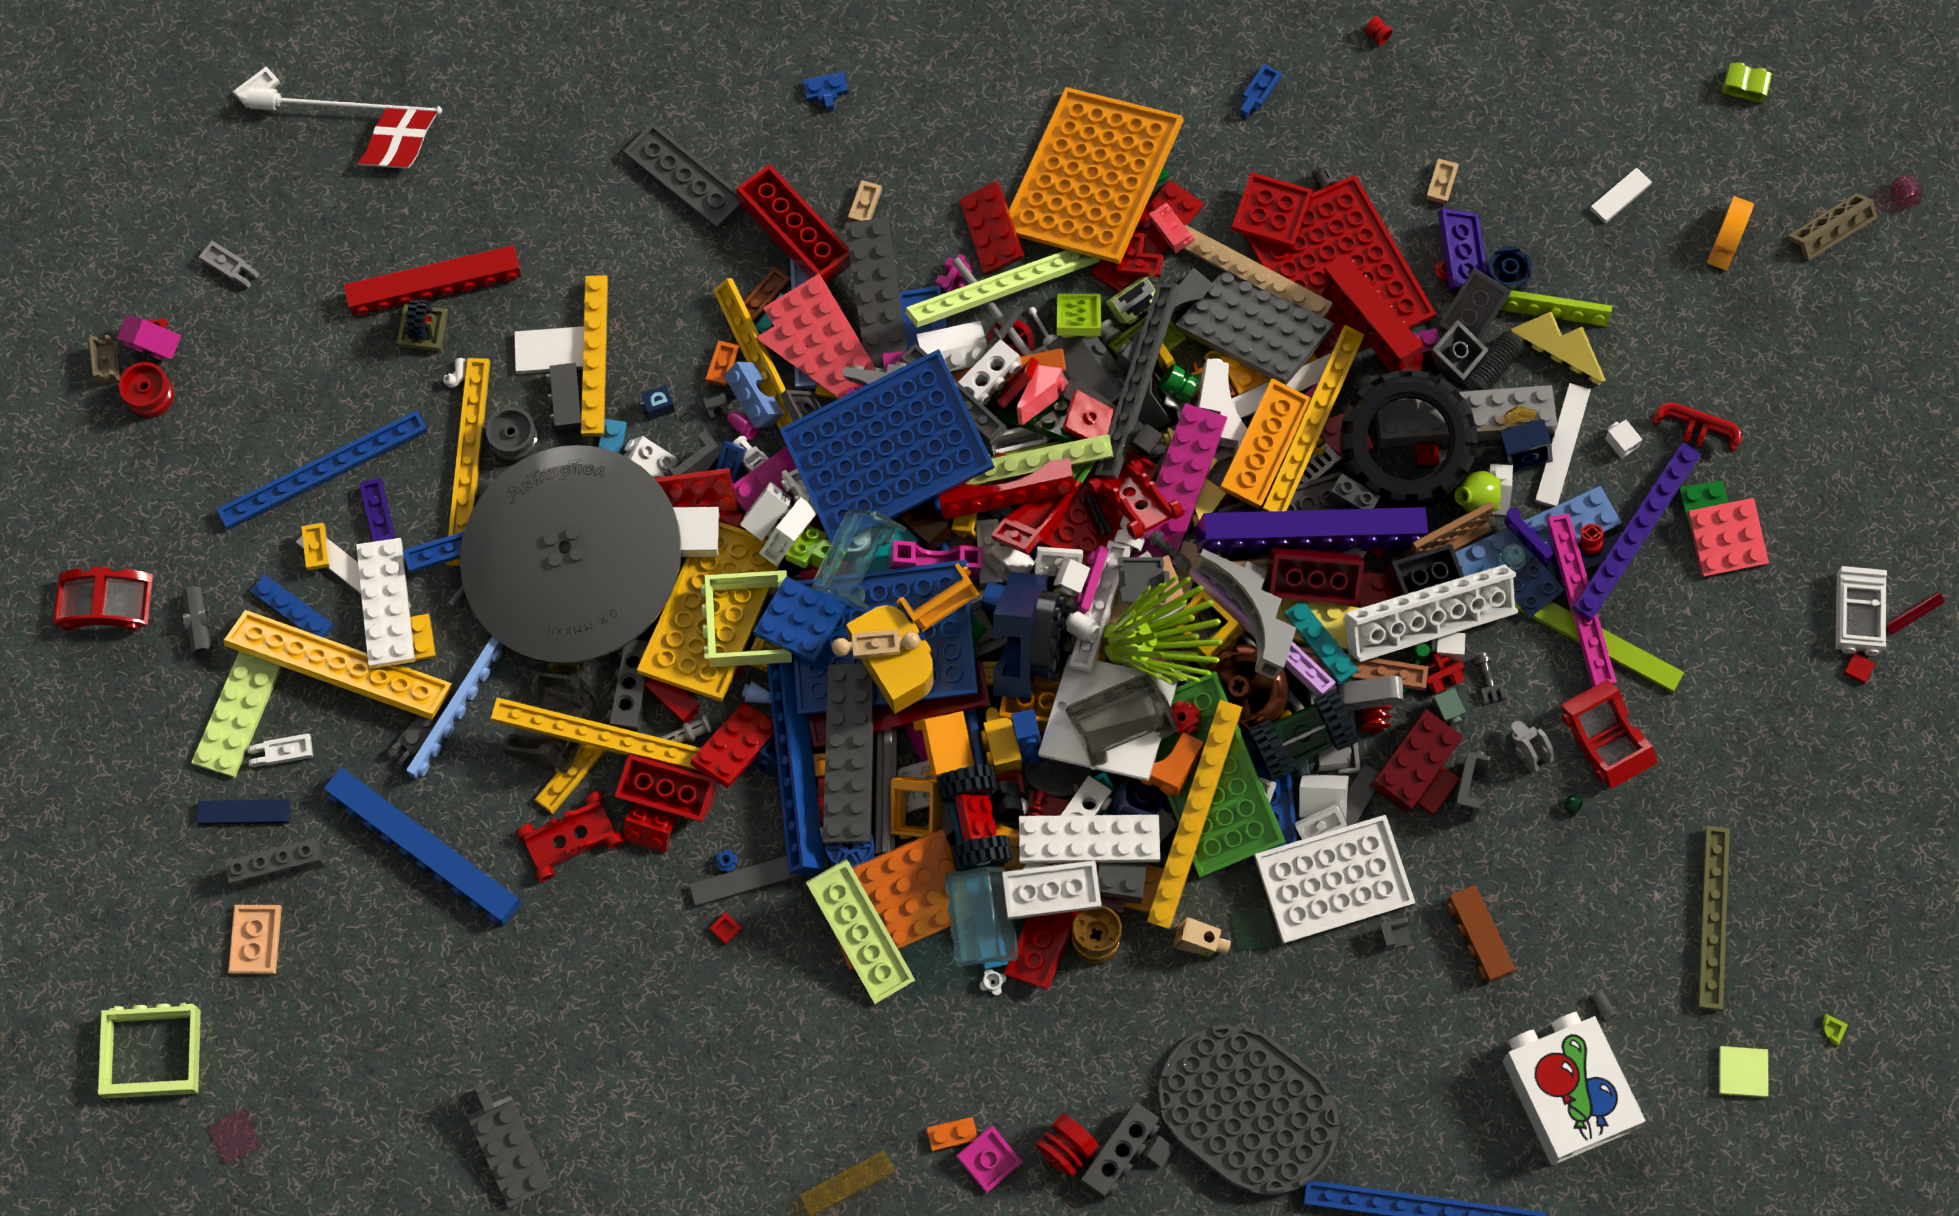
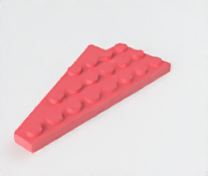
(815, 335)

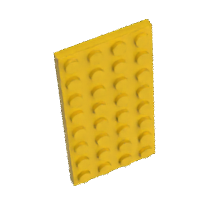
(678, 643)

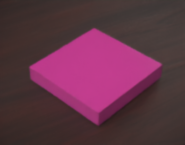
(988, 1159)

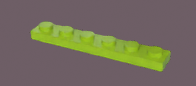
(1560, 307)

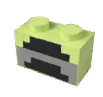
(1132, 301)

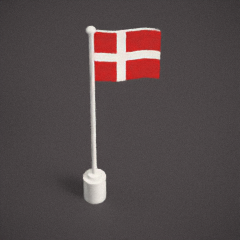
(394, 139)

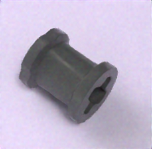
(1323, 176)

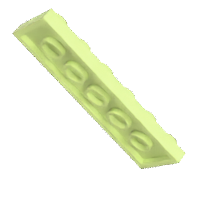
(236, 715)
(860, 931)

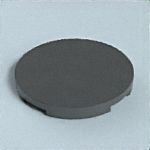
(1056, 777)

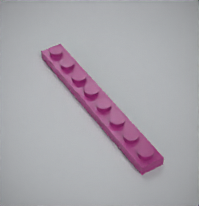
(1574, 581)

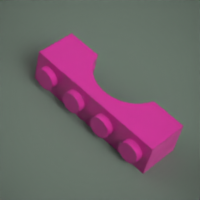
(909, 554)

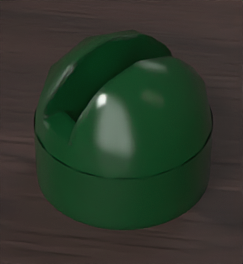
(1573, 804)

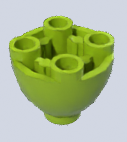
(1479, 490)

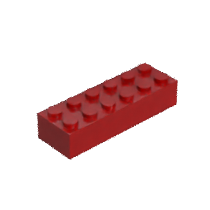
(793, 225)
(1372, 315)

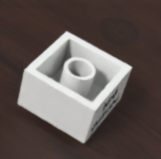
(765, 511)

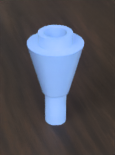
(756, 694)

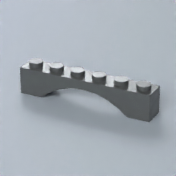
(1192, 289)

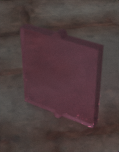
(234, 1136)

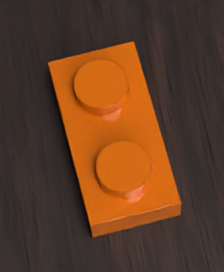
(723, 359)
(952, 1134)

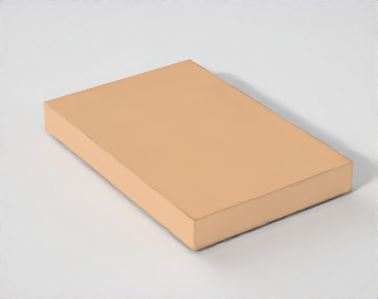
(255, 939)

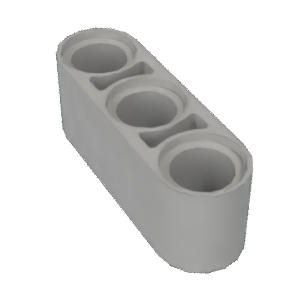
(1371, 692)

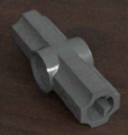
(196, 620)

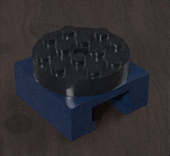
(1035, 635)

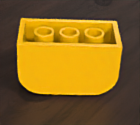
(900, 677)

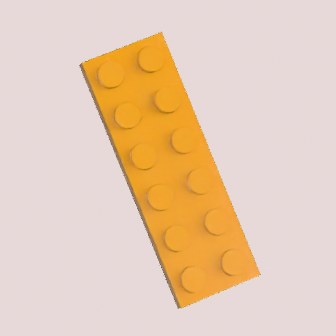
(1265, 443)

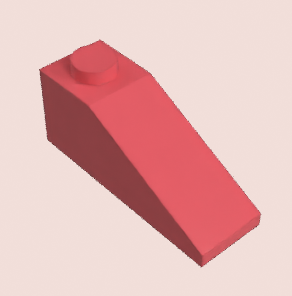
(1040, 392)

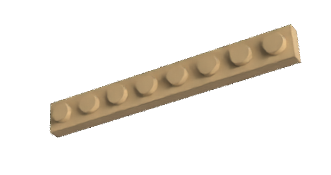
(1255, 273)

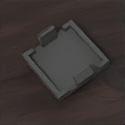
(1138, 574)

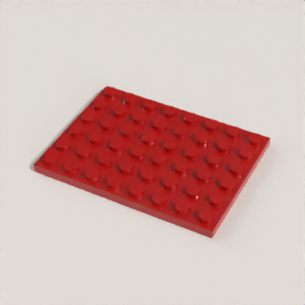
(1341, 223)

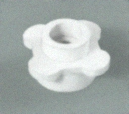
(989, 976)

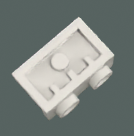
(1050, 559)

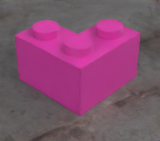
(144, 335)

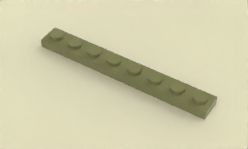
(1713, 918)

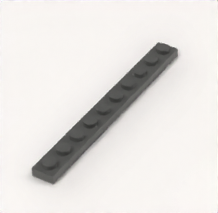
(1138, 378)

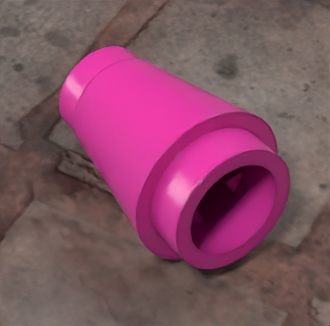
(742, 425)

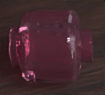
(1907, 190)

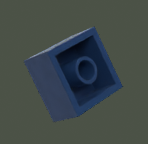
(1526, 445)

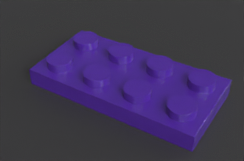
(1461, 245)

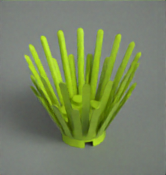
(1136, 638)

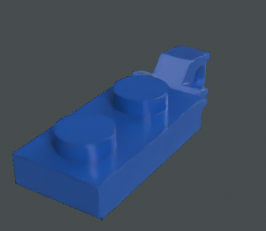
(1259, 90)

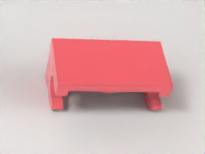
(1171, 228)

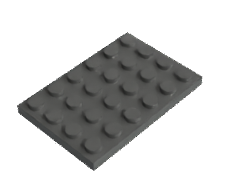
(1255, 327)

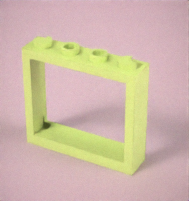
(730, 582)
(141, 1012)

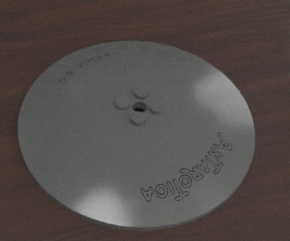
(598, 592)

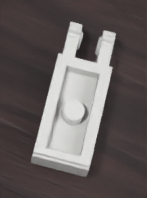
(282, 750)

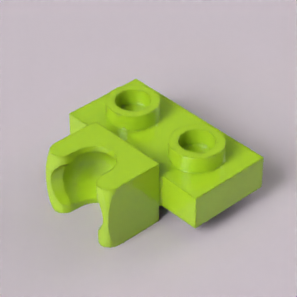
(809, 546)

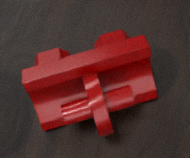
(1452, 671)

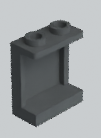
(703, 460)
(1466, 806)

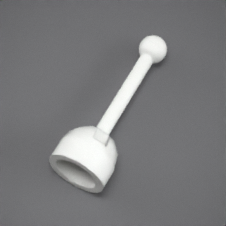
(1048, 337)

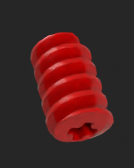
(1374, 719)

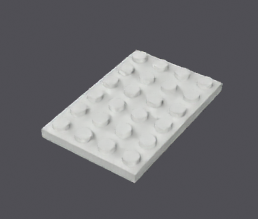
(1334, 879)

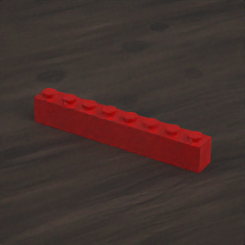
(432, 280)

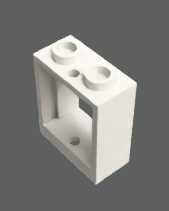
(788, 531)

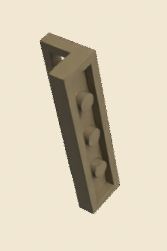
(1835, 226)

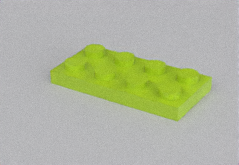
(1078, 315)

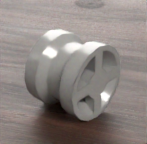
(1108, 332)

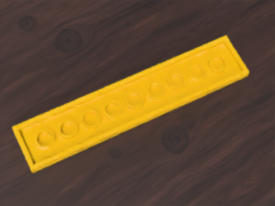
(337, 664)

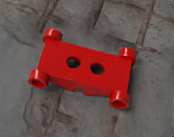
(1135, 479)
(541, 840)

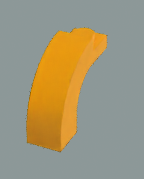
(1730, 233)

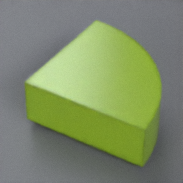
(1834, 1029)

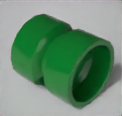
(1176, 381)

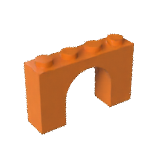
(1177, 768)

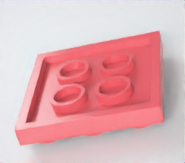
(1727, 537)

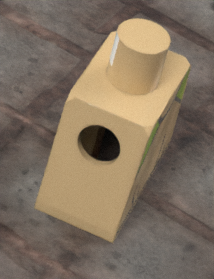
(1191, 937)

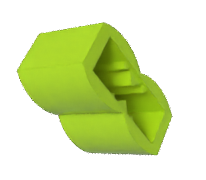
(1746, 82)

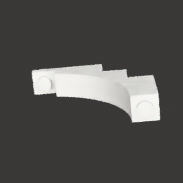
(1216, 397)

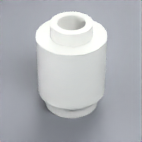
(1082, 627)

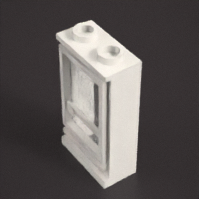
(1861, 610)

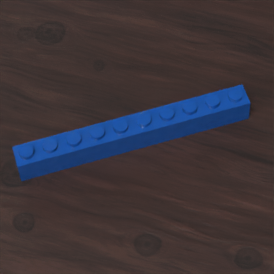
(795, 774)
(422, 846)

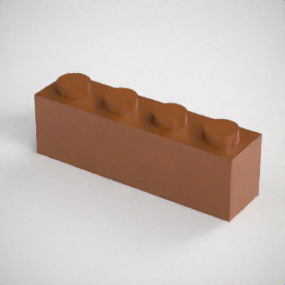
(1480, 934)

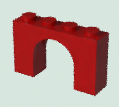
(676, 699)

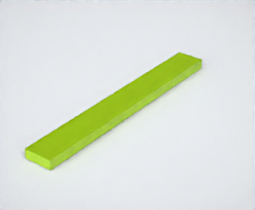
(1618, 649)

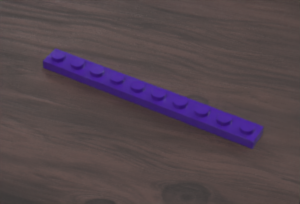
(1636, 532)

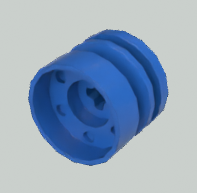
(860, 853)

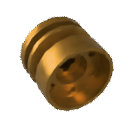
(1100, 923)

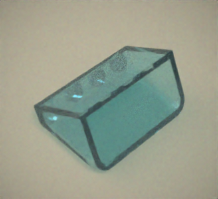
(980, 917)

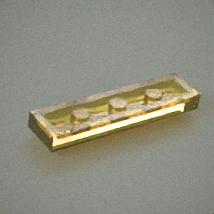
(847, 1183)

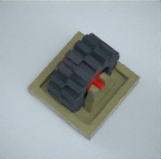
(422, 326)

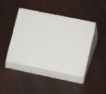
(1321, 792)

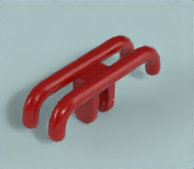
(1700, 419)

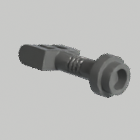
(1179, 560)
(1482, 660)

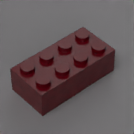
(1314, 576)
(1416, 761)

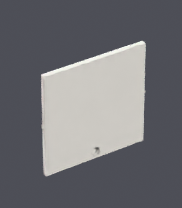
(1060, 740)

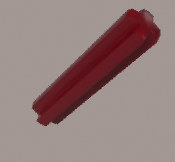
(1915, 613)

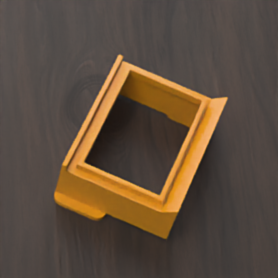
(943, 603)

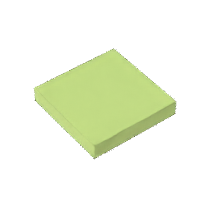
(1743, 1072)

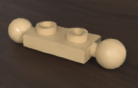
(875, 644)

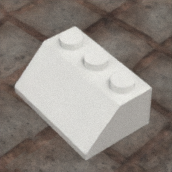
(958, 344)

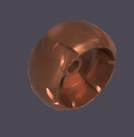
(1229, 675)

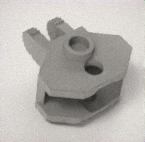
(1531, 745)

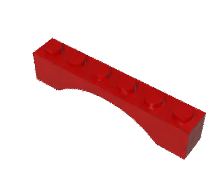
(1050, 480)

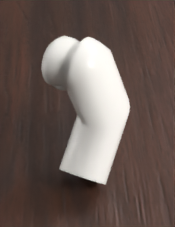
(454, 379)

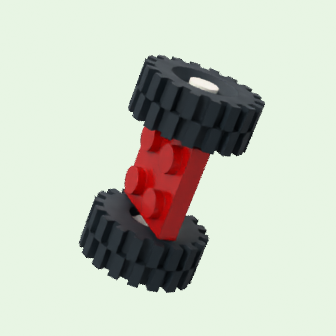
(970, 791)

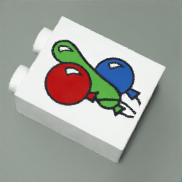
(1572, 1087)

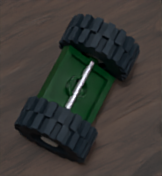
(1303, 734)

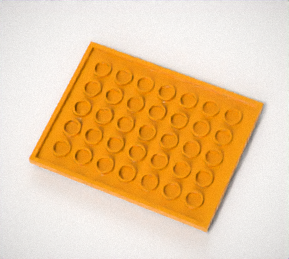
(1093, 174)

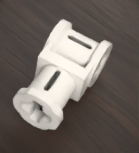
(753, 456)

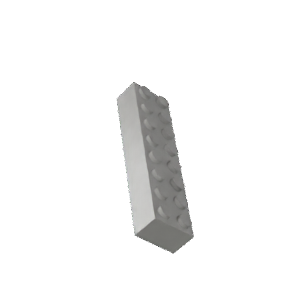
(1417, 422)

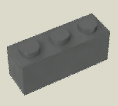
(565, 397)

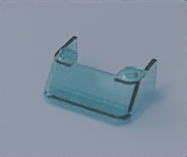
(852, 554)

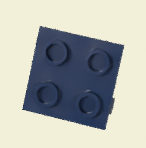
(1535, 587)

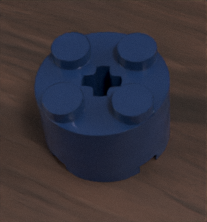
(1510, 268)
(1136, 798)

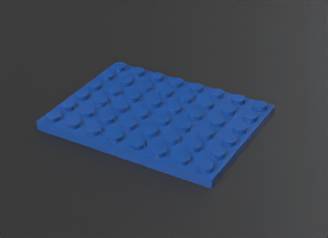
(888, 444)
(949, 639)

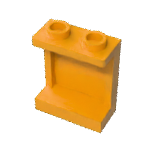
(945, 743)

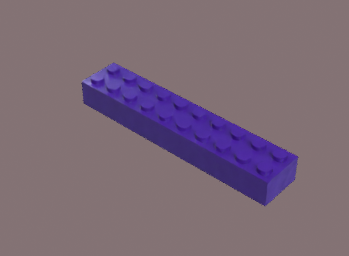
(1311, 530)

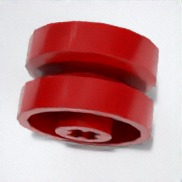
(146, 389)

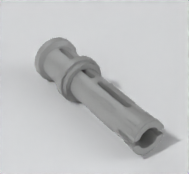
(690, 731)

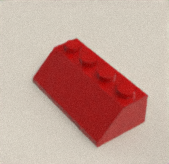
(666, 788)

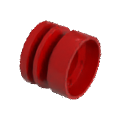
(1066, 1145)

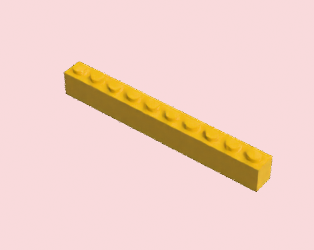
(1195, 814)

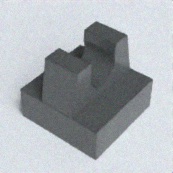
(714, 401)

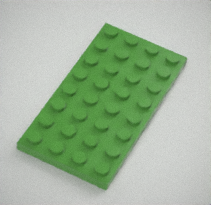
(1240, 812)

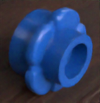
(730, 865)

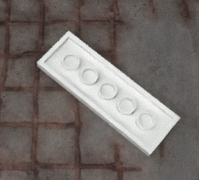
(385, 603)
(1089, 838)

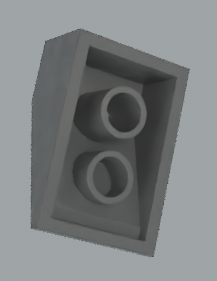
(1122, 881)

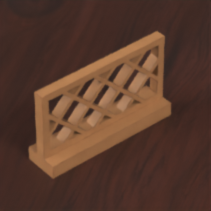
(1459, 532)

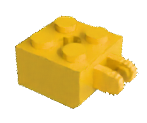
(1001, 743)

